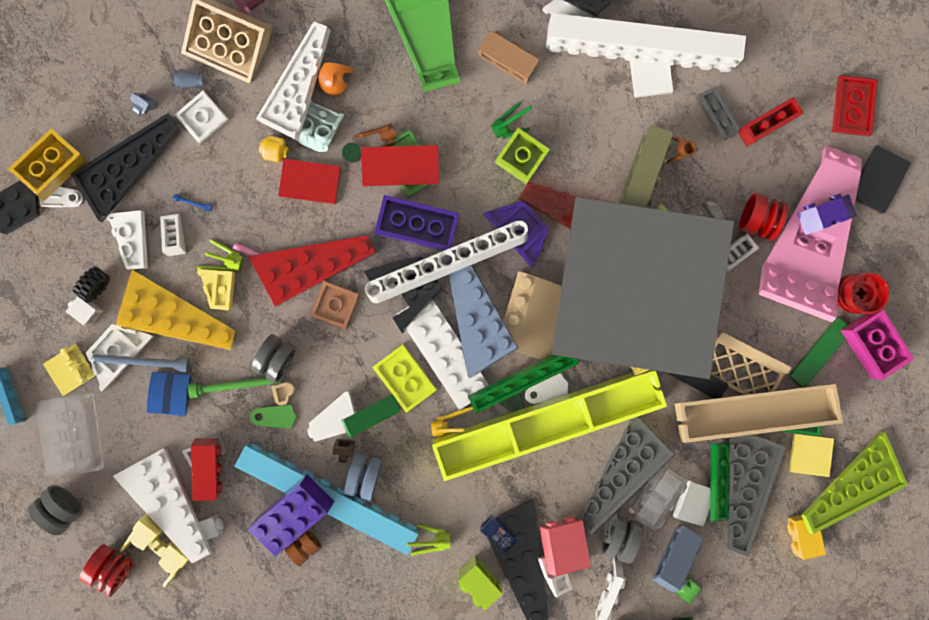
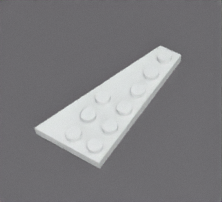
(291, 97)

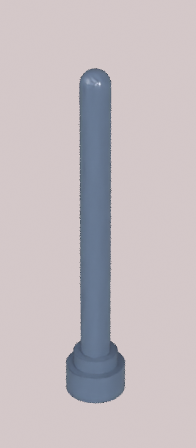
(180, 364)

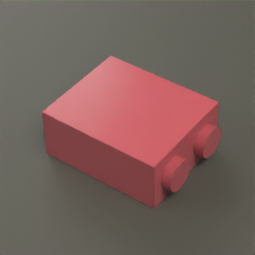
(565, 546)

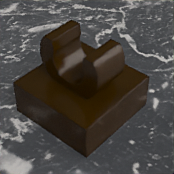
(344, 449)

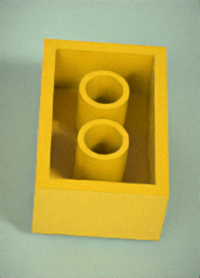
(47, 164)

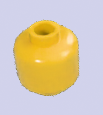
(273, 148)

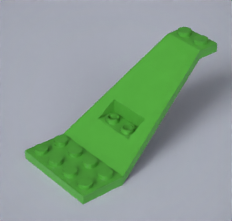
(428, 39)

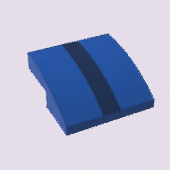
(168, 394)

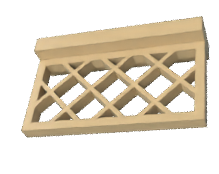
(755, 356)

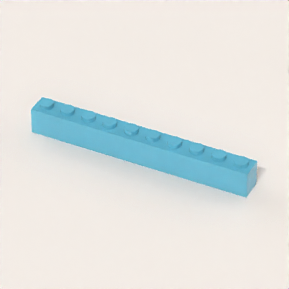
(346, 508)

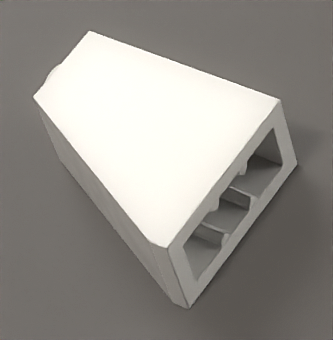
(329, 421)

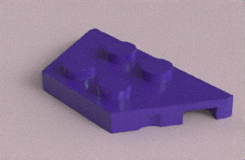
(536, 228)

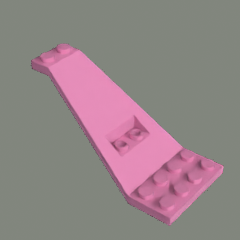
(808, 268)

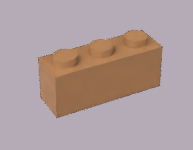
(508, 56)

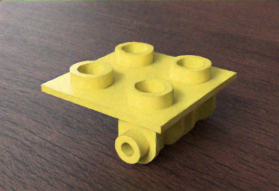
(69, 369)

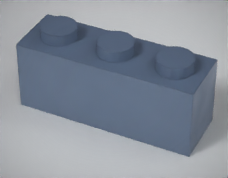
(678, 559)

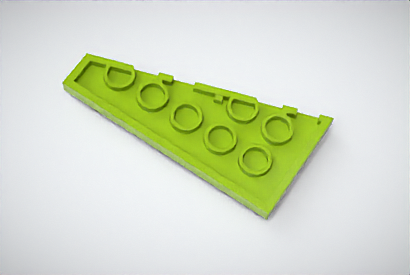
(863, 482)

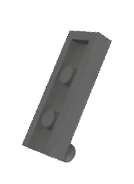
(718, 113)

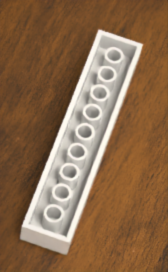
(644, 41)

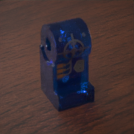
(498, 533)

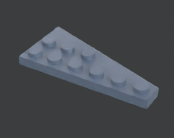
(481, 327)

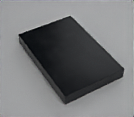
(881, 179)

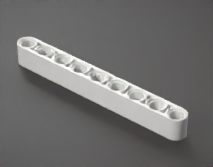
(454, 254)

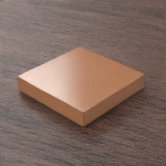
(335, 305)

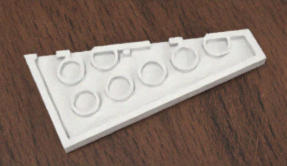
(162, 496)

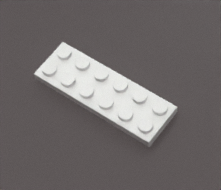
(444, 354)

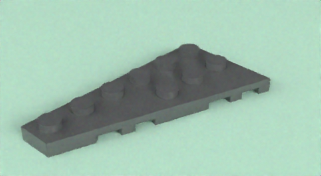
(630, 467)
(751, 478)

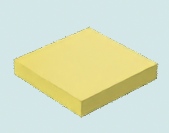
(811, 455)

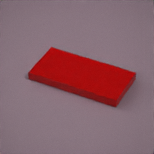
(400, 165)

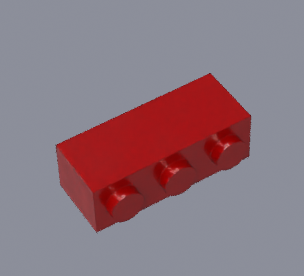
(770, 121)
(206, 469)

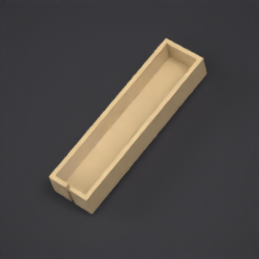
(758, 413)

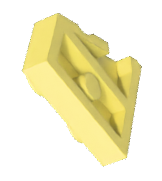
(218, 287)

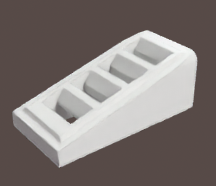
(172, 247)
(753, 247)

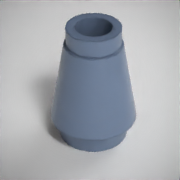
(187, 78)

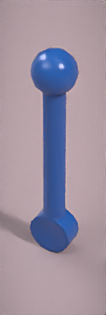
(207, 207)

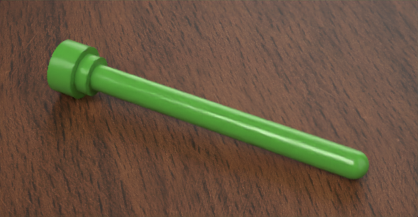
(196, 389)

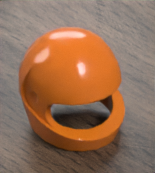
(331, 78)

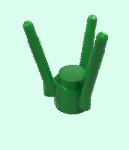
(501, 125)

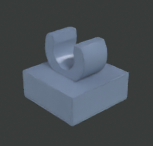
(142, 103)

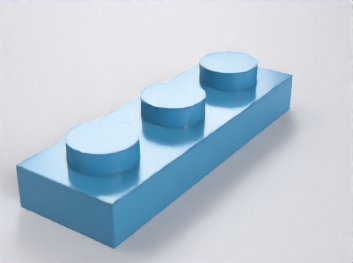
(9, 399)

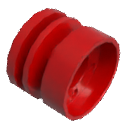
(763, 216)
(871, 290)
(106, 570)

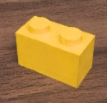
(804, 543)

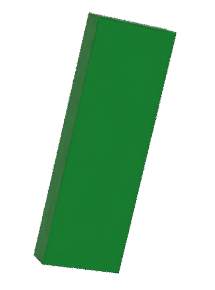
(370, 416)

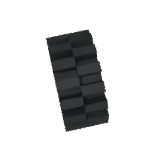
(91, 284)

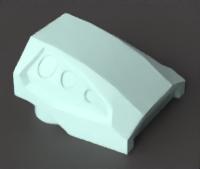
(319, 127)

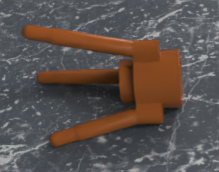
(386, 133)
(684, 149)

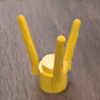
(441, 428)

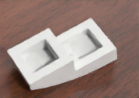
(559, 584)

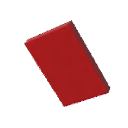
(854, 105)
(309, 181)

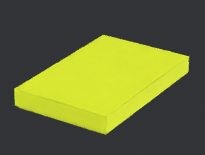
(404, 378)

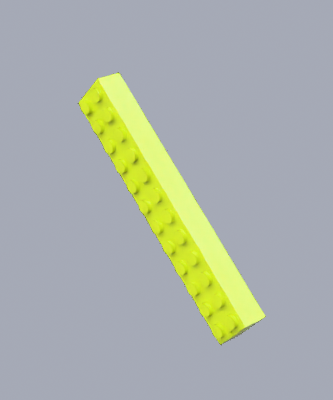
(548, 423)

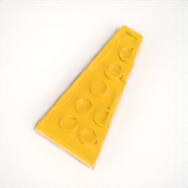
(160, 312)

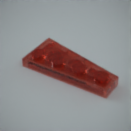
(550, 202)

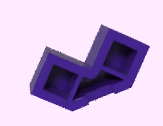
(827, 214)

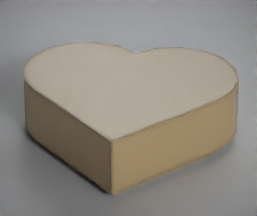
(283, 392)

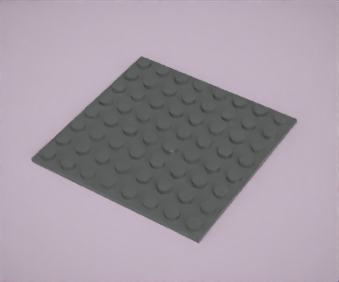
(642, 287)

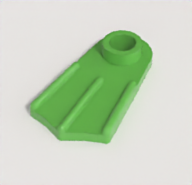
(274, 416)

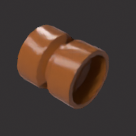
(301, 548)

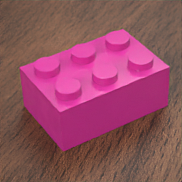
(877, 345)

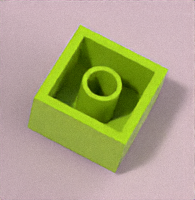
(522, 156)
(479, 583)

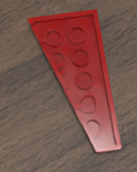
(301, 268)

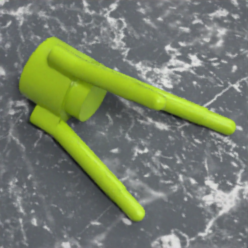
(232, 261)
(440, 542)

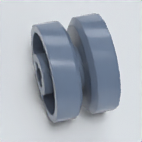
(363, 476)

